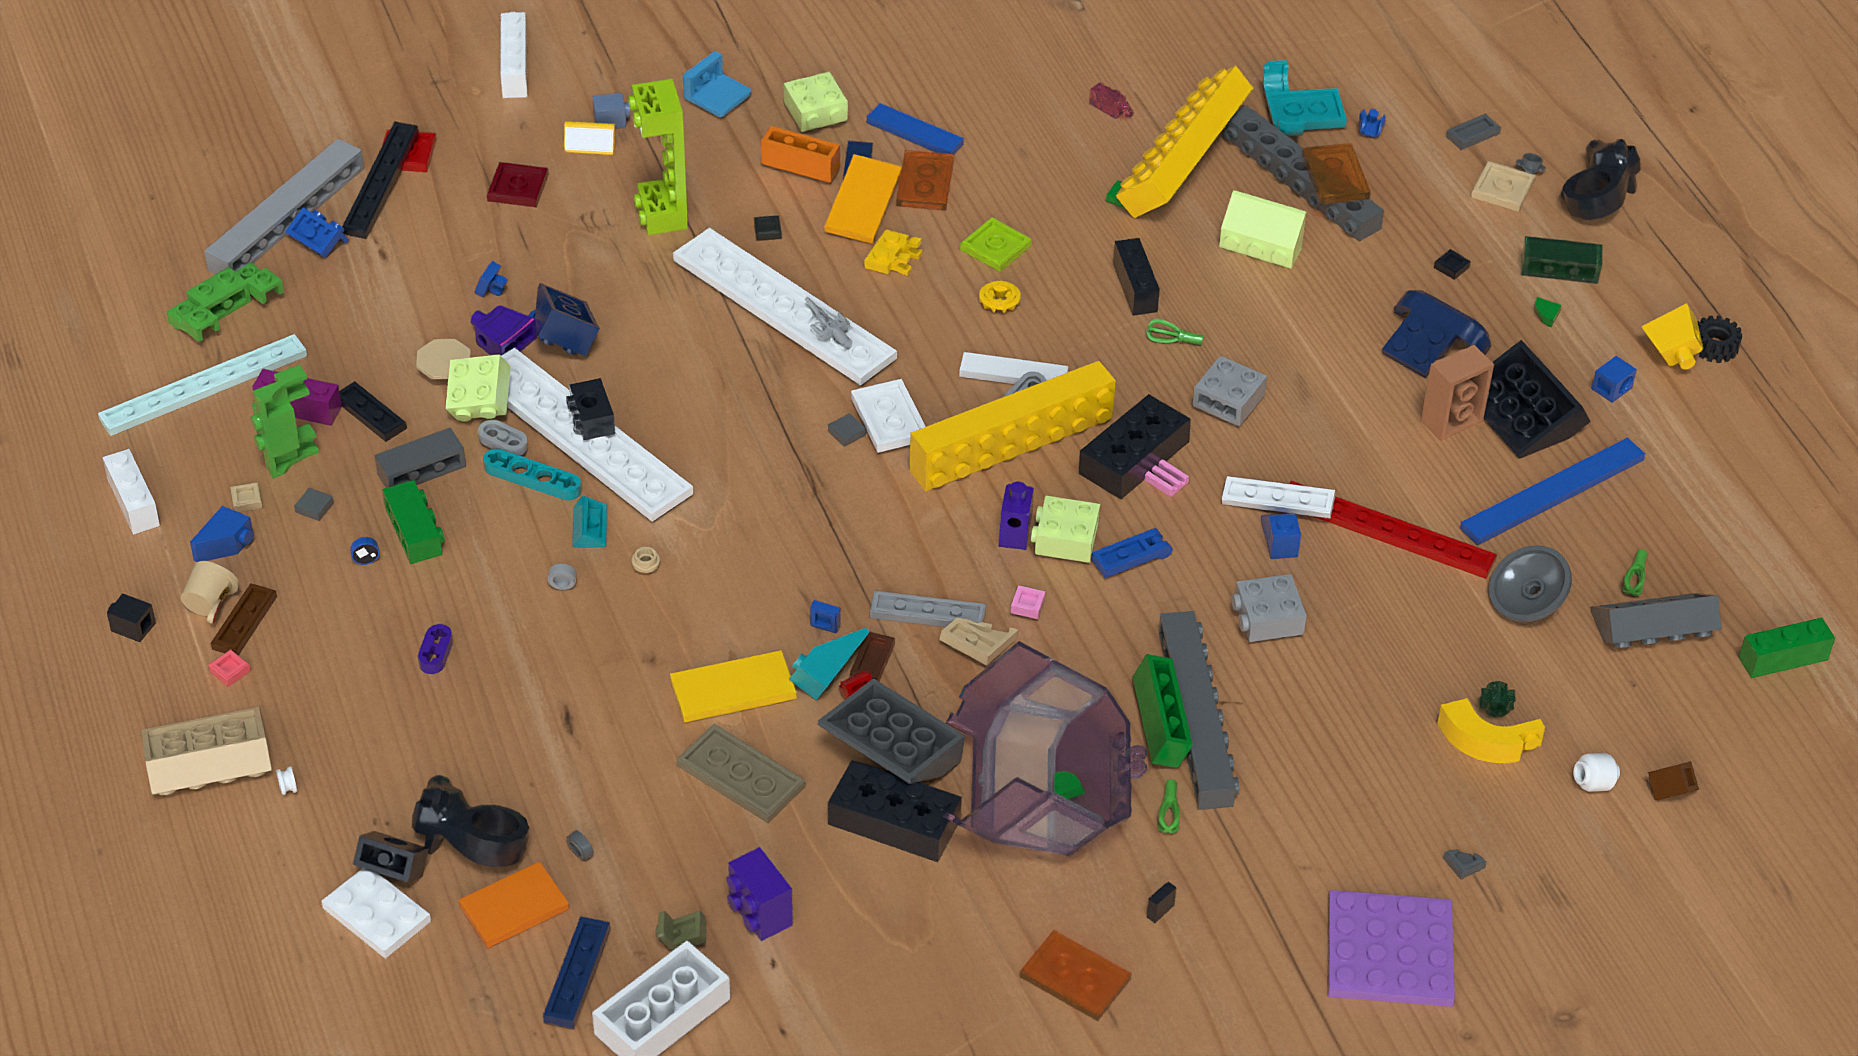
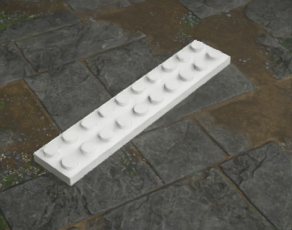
(781, 304)
(611, 458)

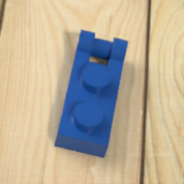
(1131, 552)

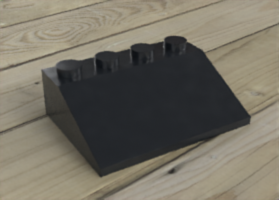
(1530, 404)

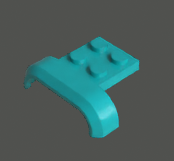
(1300, 109)

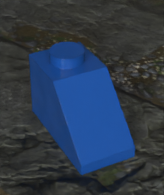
(222, 535)
(1281, 535)

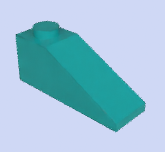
(824, 662)

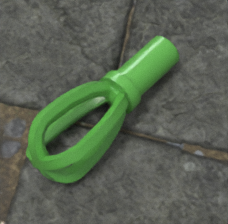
(1180, 336)
(1637, 568)
(1169, 801)

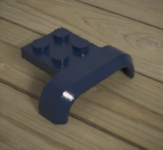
(1431, 331)

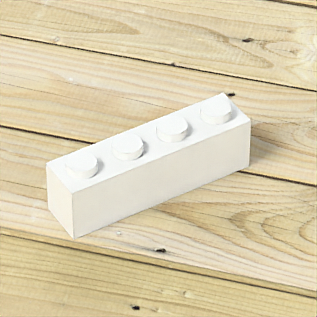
(513, 54)

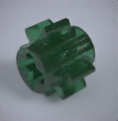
(1497, 699)

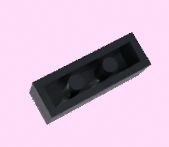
(1136, 276)

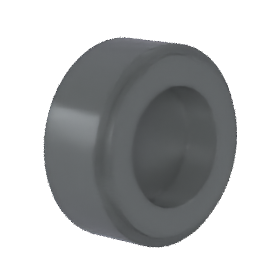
(579, 845)

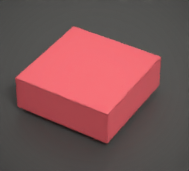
(229, 668)

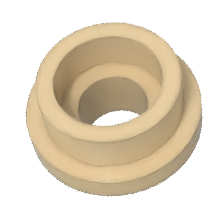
(645, 560)

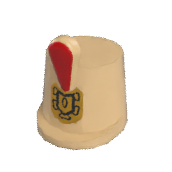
(208, 588)

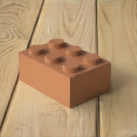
(1457, 392)

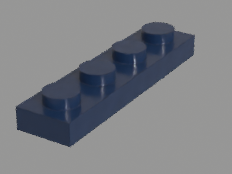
(576, 972)

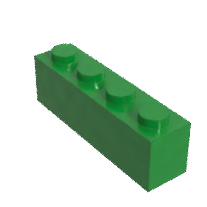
(1162, 711)

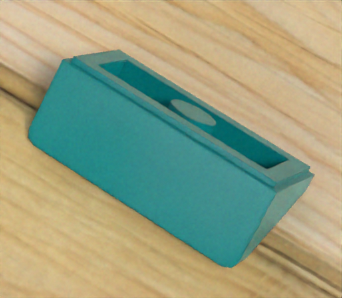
(589, 523)

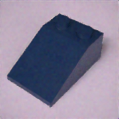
(564, 321)

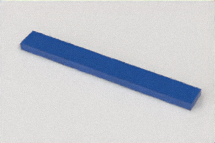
(1552, 491)

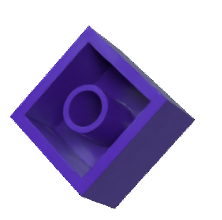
(759, 894)

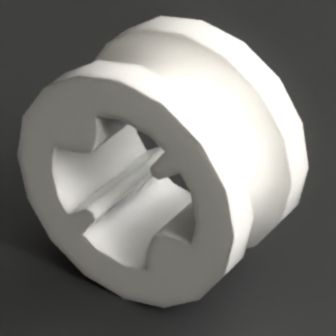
(286, 780)

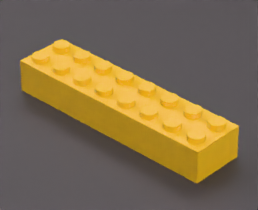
(1184, 141)
(1011, 425)

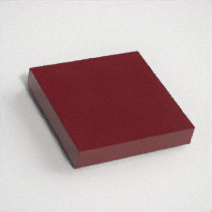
(517, 184)

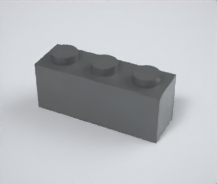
(421, 459)

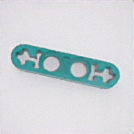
(561, 485)

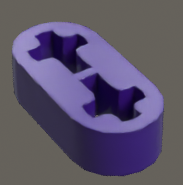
(429, 648)

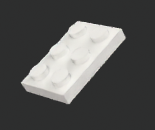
(887, 414)
(376, 911)

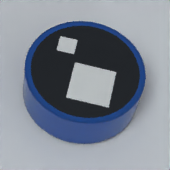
(364, 551)

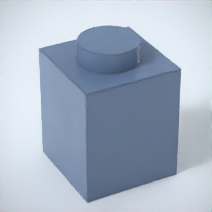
(611, 109)

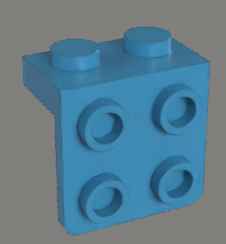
(712, 89)

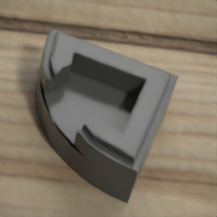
(1464, 863)

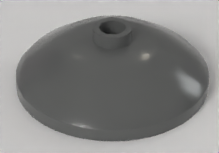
(1525, 573)

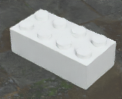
(662, 1004)

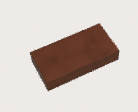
(873, 655)

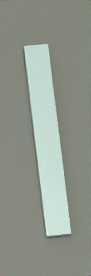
(201, 385)

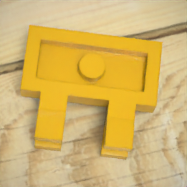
(893, 253)

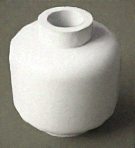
(1596, 772)

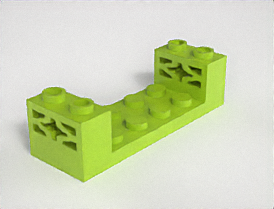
(660, 113)

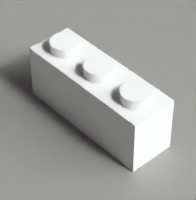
(131, 491)

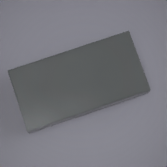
(1473, 132)

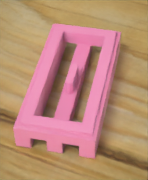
(1169, 474)

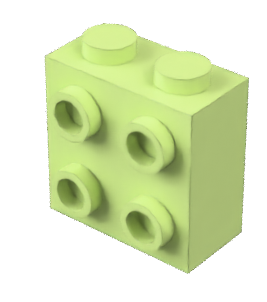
(815, 101)
(478, 387)
(1066, 528)

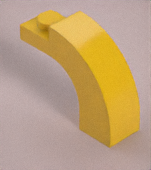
(1484, 740)

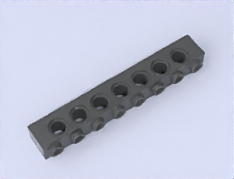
(1285, 161)

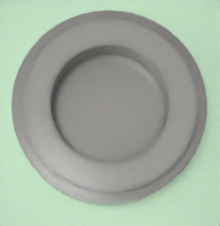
(562, 576)

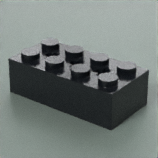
(1134, 446)
(893, 811)

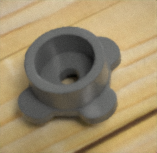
(1531, 163)

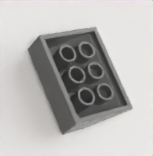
(895, 733)

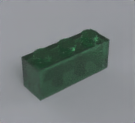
(1561, 260)

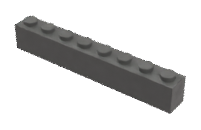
(1208, 758)

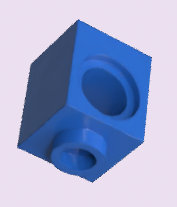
(1614, 379)

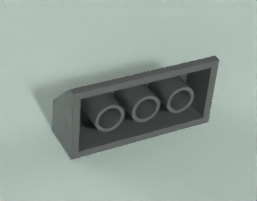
(1658, 618)

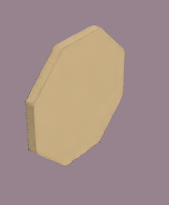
(436, 355)

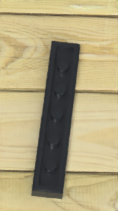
(380, 180)

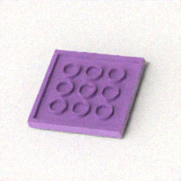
(1390, 948)

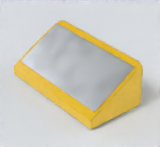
(589, 138)

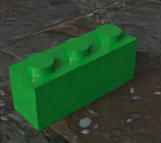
(413, 521)
(1786, 647)

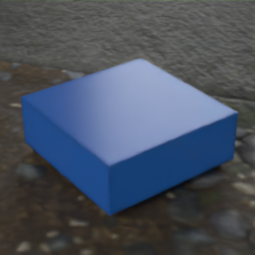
(825, 616)

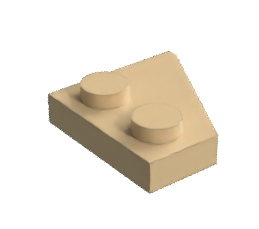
(977, 639)

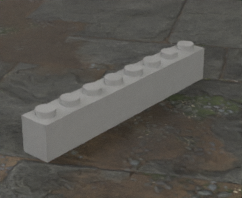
(272, 217)

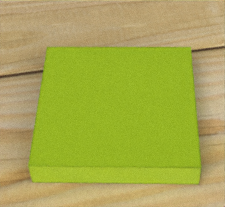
(996, 244)

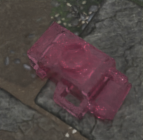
(1109, 101)

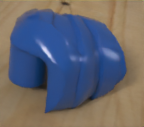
(1369, 124)

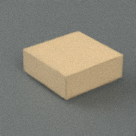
(246, 497)

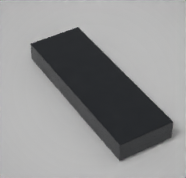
(371, 412)

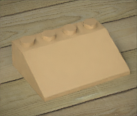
(205, 751)

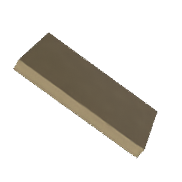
(741, 773)

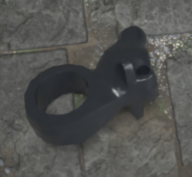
(1604, 185)
(447, 814)

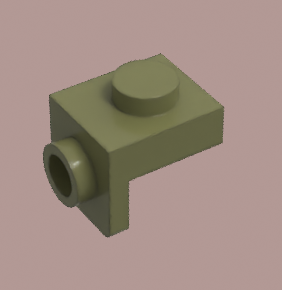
(677, 931)

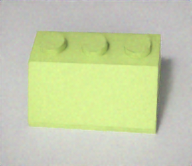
(1263, 229)

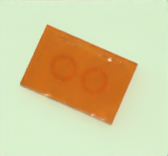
(1336, 173)
(925, 180)
(1075, 975)

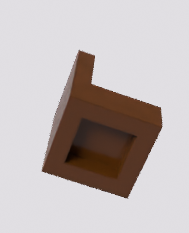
(1673, 781)

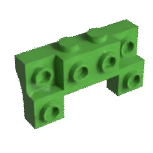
(220, 297)
(276, 423)

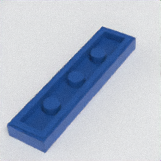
(914, 130)

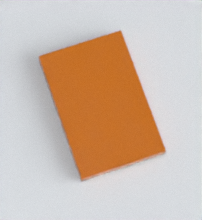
(513, 904)

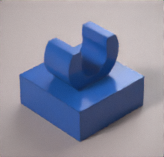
(491, 281)

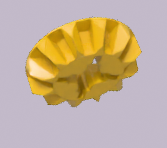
(1000, 289)

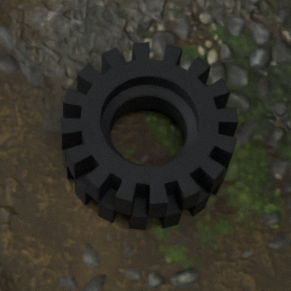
(1723, 330)

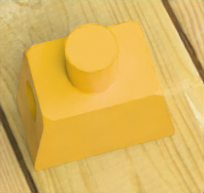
(1676, 336)

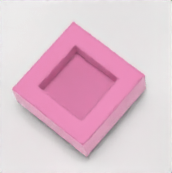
(1028, 602)

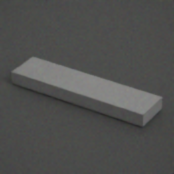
(923, 609)

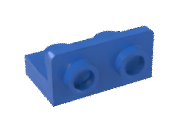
(316, 233)

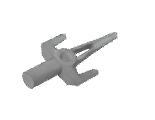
(832, 326)

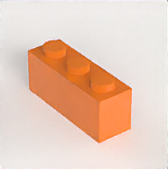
(800, 154)

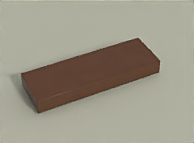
(244, 619)

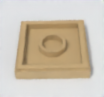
(1503, 186)

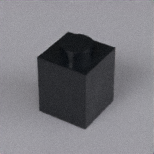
(131, 617)

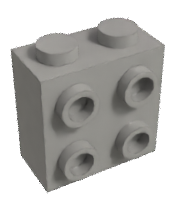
(1229, 390)
(1269, 608)

